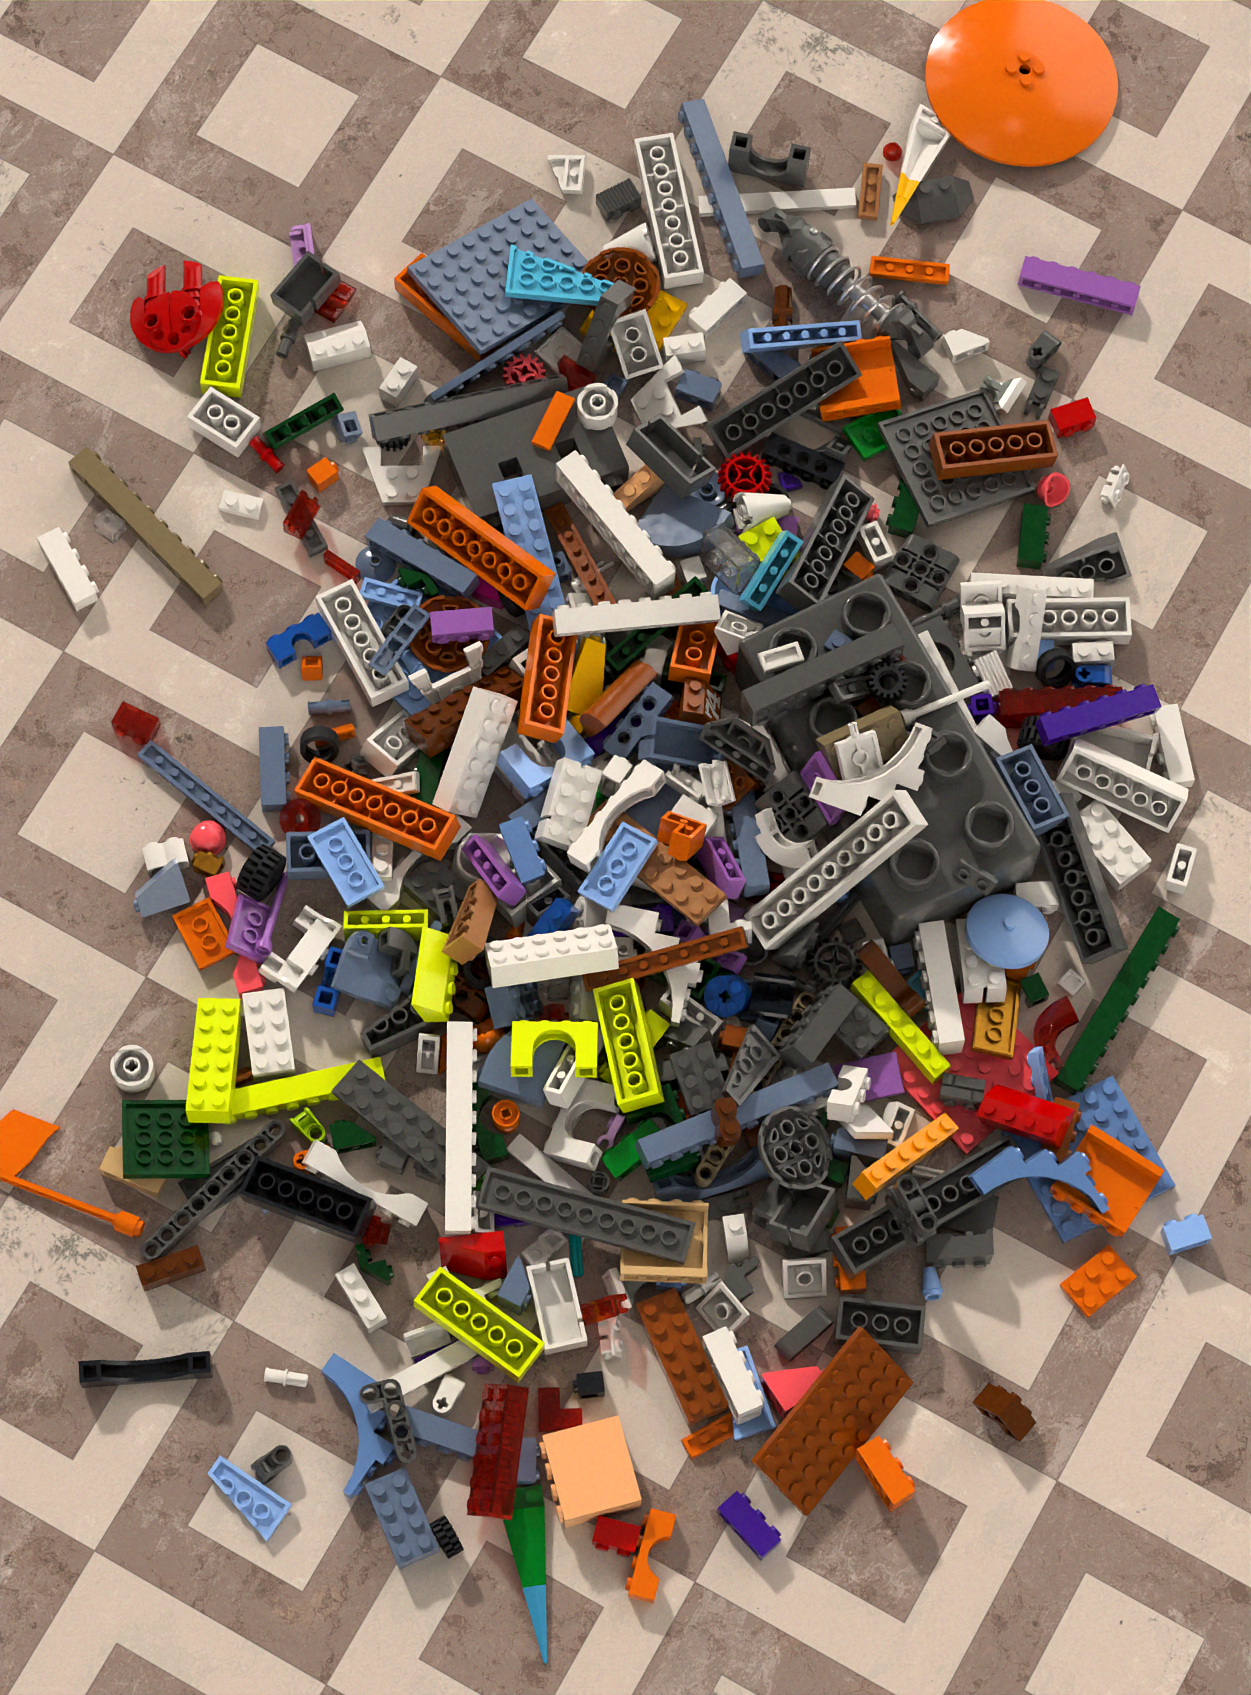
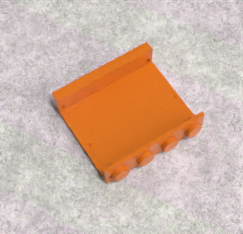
(871, 392)
(1118, 1174)

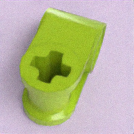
(307, 1125)

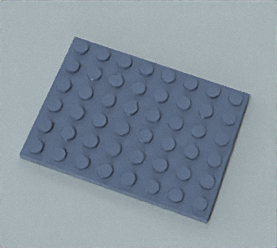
(471, 275)

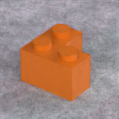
(681, 834)

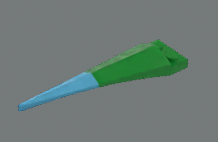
(527, 1544)

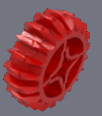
(737, 466)

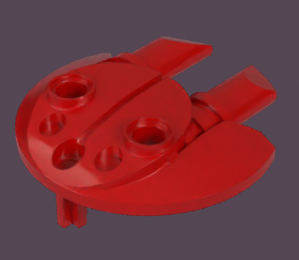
(178, 318)

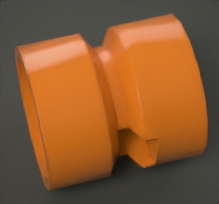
(505, 1116)

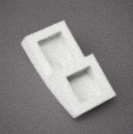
(544, 1247)

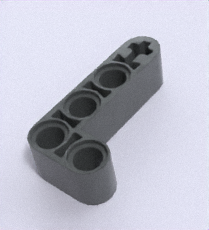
(392, 1421)

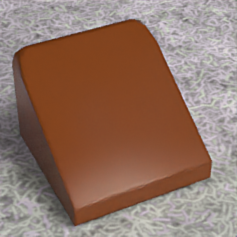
(243, 1076)

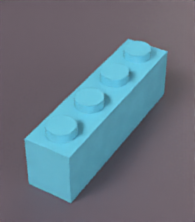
(770, 571)

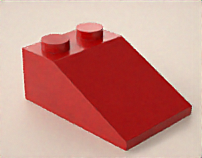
(475, 1255)

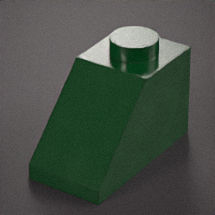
(350, 1137)

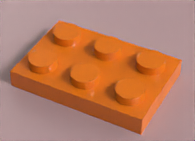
(203, 933)
(1098, 1281)

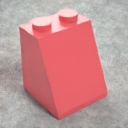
(788, 1386)

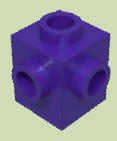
(984, 703)

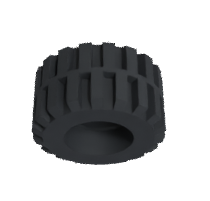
(1029, 735)
(261, 872)

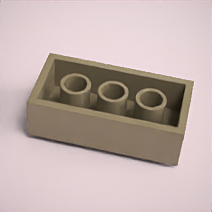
(889, 731)

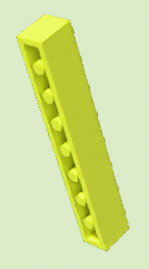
(292, 1091)

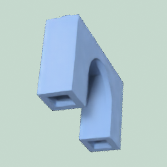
(532, 778)

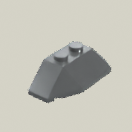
(938, 200)
(741, 745)

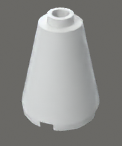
(636, 239)
(758, 507)

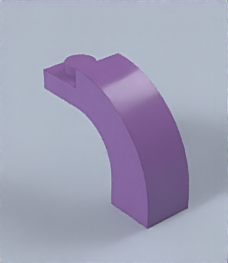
(729, 962)

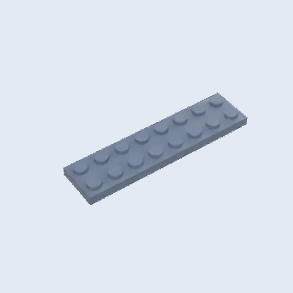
(501, 356)

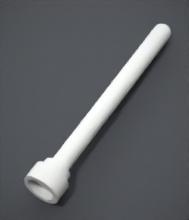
(910, 715)

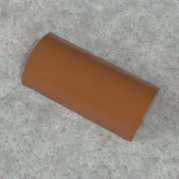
(616, 697)

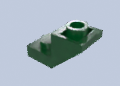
(413, 580)
(377, 1270)

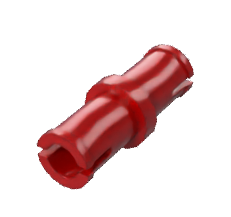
(266, 454)

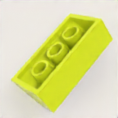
(434, 978)

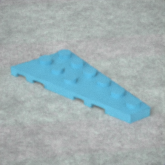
(550, 280)

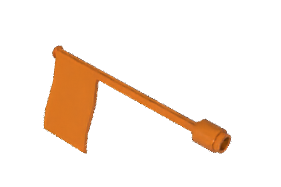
(20, 1142)

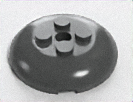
(806, 1137)

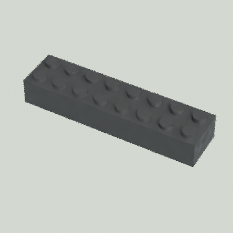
(782, 400)
(825, 544)
(813, 677)
(1081, 887)

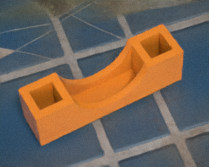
(658, 1528)

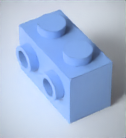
(1185, 1234)

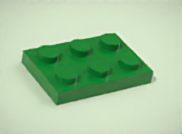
(865, 435)

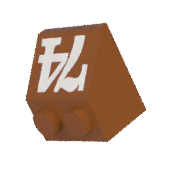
(699, 702)

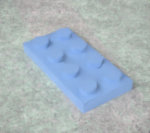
(345, 862)
(618, 867)

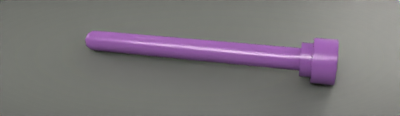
(263, 945)

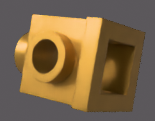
(207, 864)

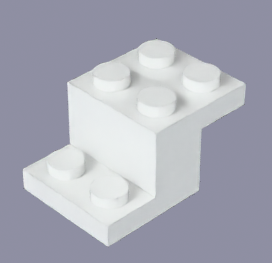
(982, 615)
(719, 921)

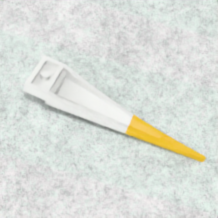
(923, 144)

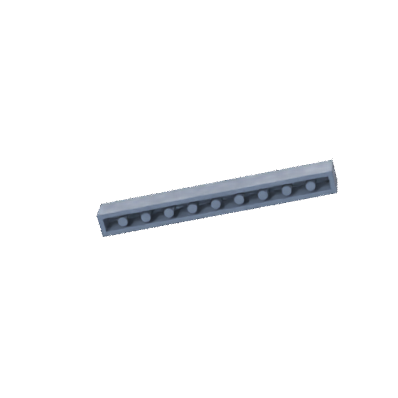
(720, 189)
(700, 1130)

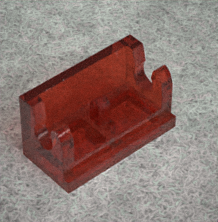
(301, 515)
(602, 1309)

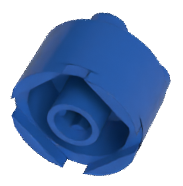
(734, 986)

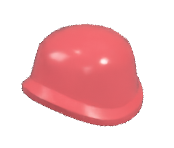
(1053, 489)
(208, 837)

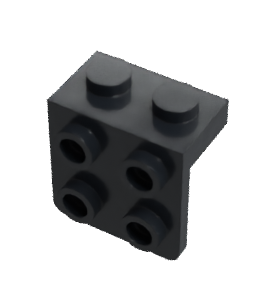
(772, 995)

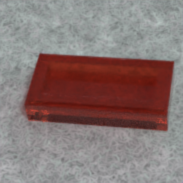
(341, 566)

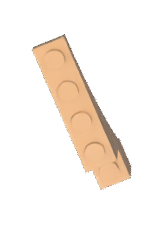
(638, 488)

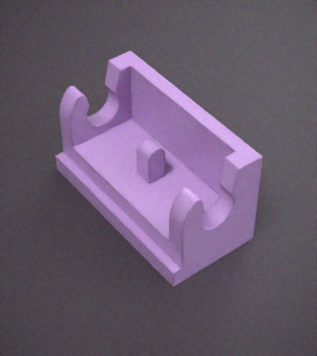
(301, 241)

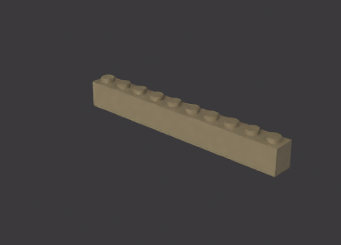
(146, 526)

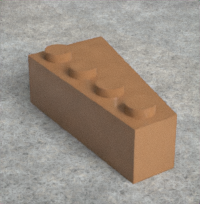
(471, 923)

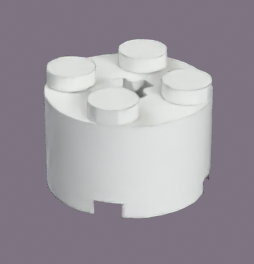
(597, 417)
(135, 1080)

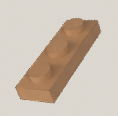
(870, 191)

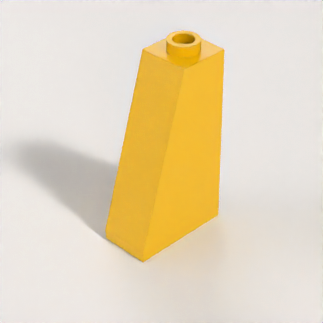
(587, 674)

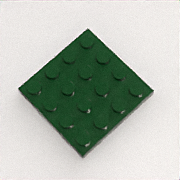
(162, 1142)

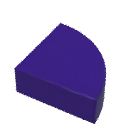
(789, 482)

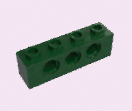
(303, 421)

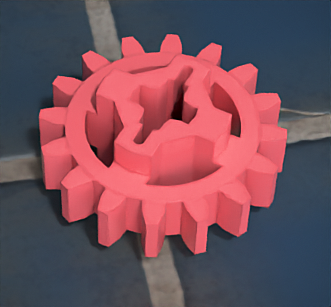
(523, 366)

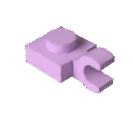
(615, 1125)

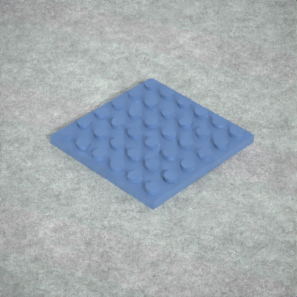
(1110, 1112)

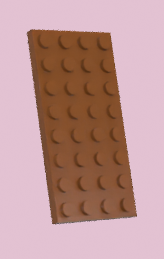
(832, 1421)

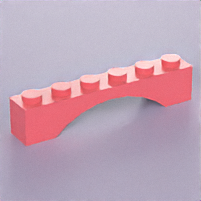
(223, 896)

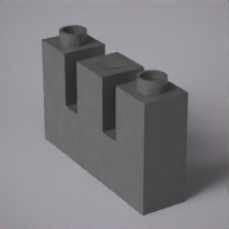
(504, 447)

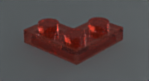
(551, 1416)

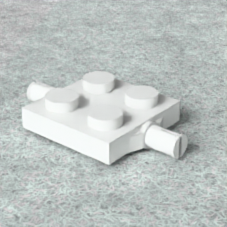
(858, 753)

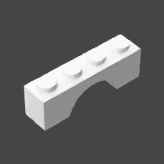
(1031, 608)

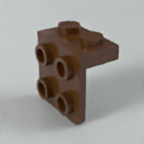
(742, 783)

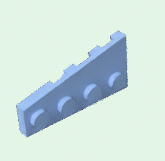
(765, 1420)
(256, 1502)

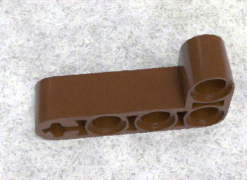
(890, 978)

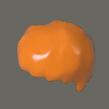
(487, 1036)

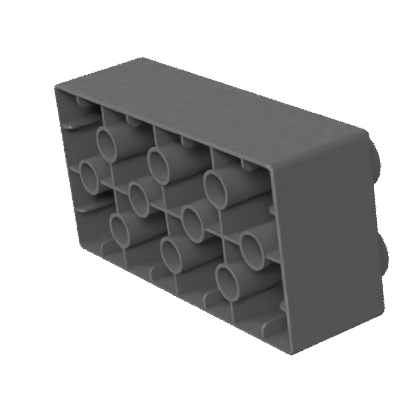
(961, 789)

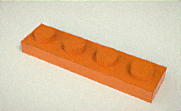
(909, 270)

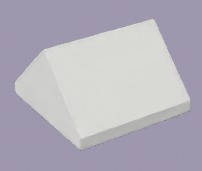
(733, 629)
(804, 1277)
(723, 1309)

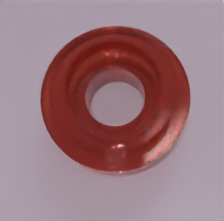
(894, 147)

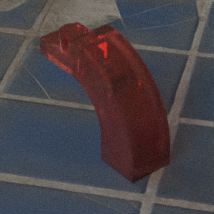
(1050, 1024)

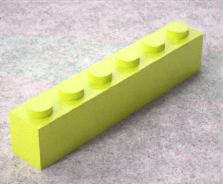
(901, 1027)

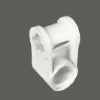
(448, 1392)

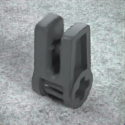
(445, 897)

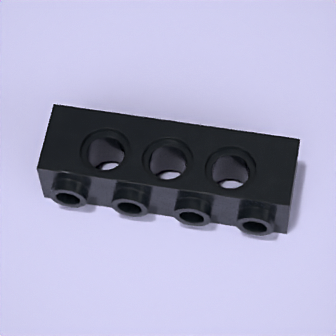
(796, 452)

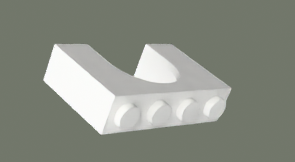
(561, 1143)

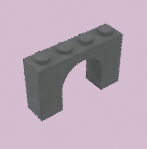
(747, 161)
(598, 343)
(944, 642)

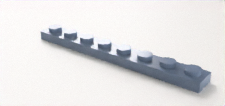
(204, 796)

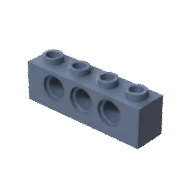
(651, 693)

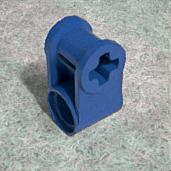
(1094, 675)

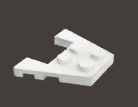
(657, 399)
(401, 483)
(454, 682)

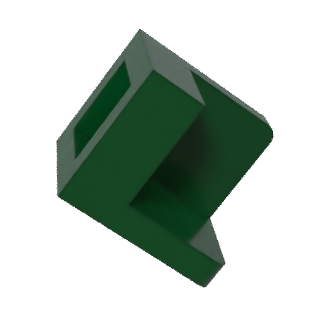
(1034, 990)

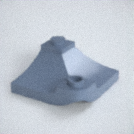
(366, 973)

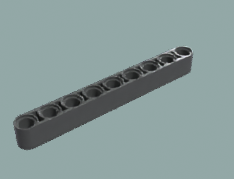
(211, 1201)

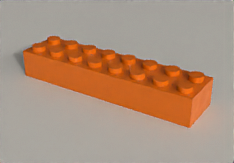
(481, 548)
(378, 808)

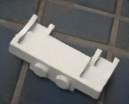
(302, 961)

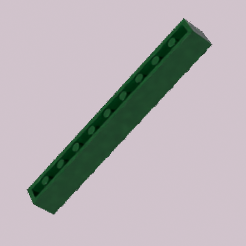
(1116, 1001)

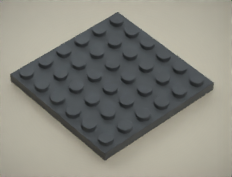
(952, 498)

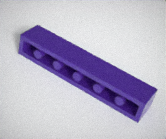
(1097, 714)

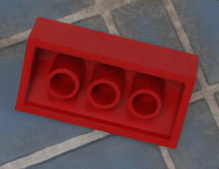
(1025, 1115)

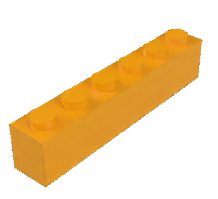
(905, 1156)

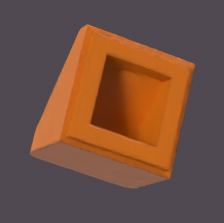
(312, 668)

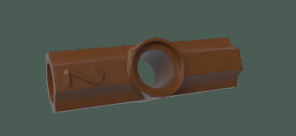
(782, 311)

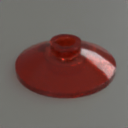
(303, 807)

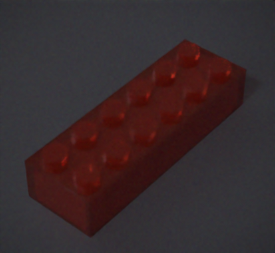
(1018, 704)
(497, 1451)

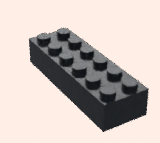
(308, 1199)

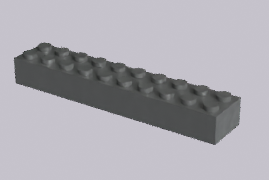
(948, 1196)

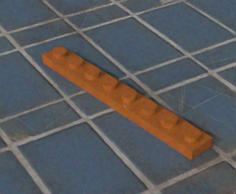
(579, 554)
(669, 958)

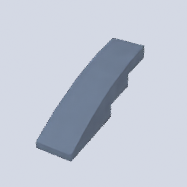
(399, 640)

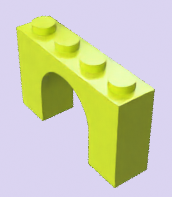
(530, 1035)

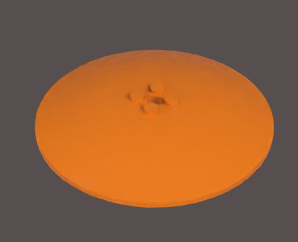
(1015, 115)

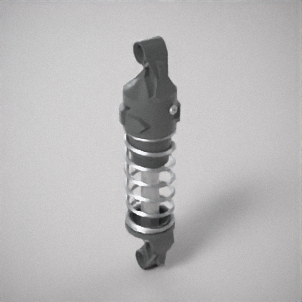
(816, 258)

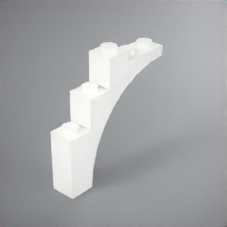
(901, 769)
(641, 926)

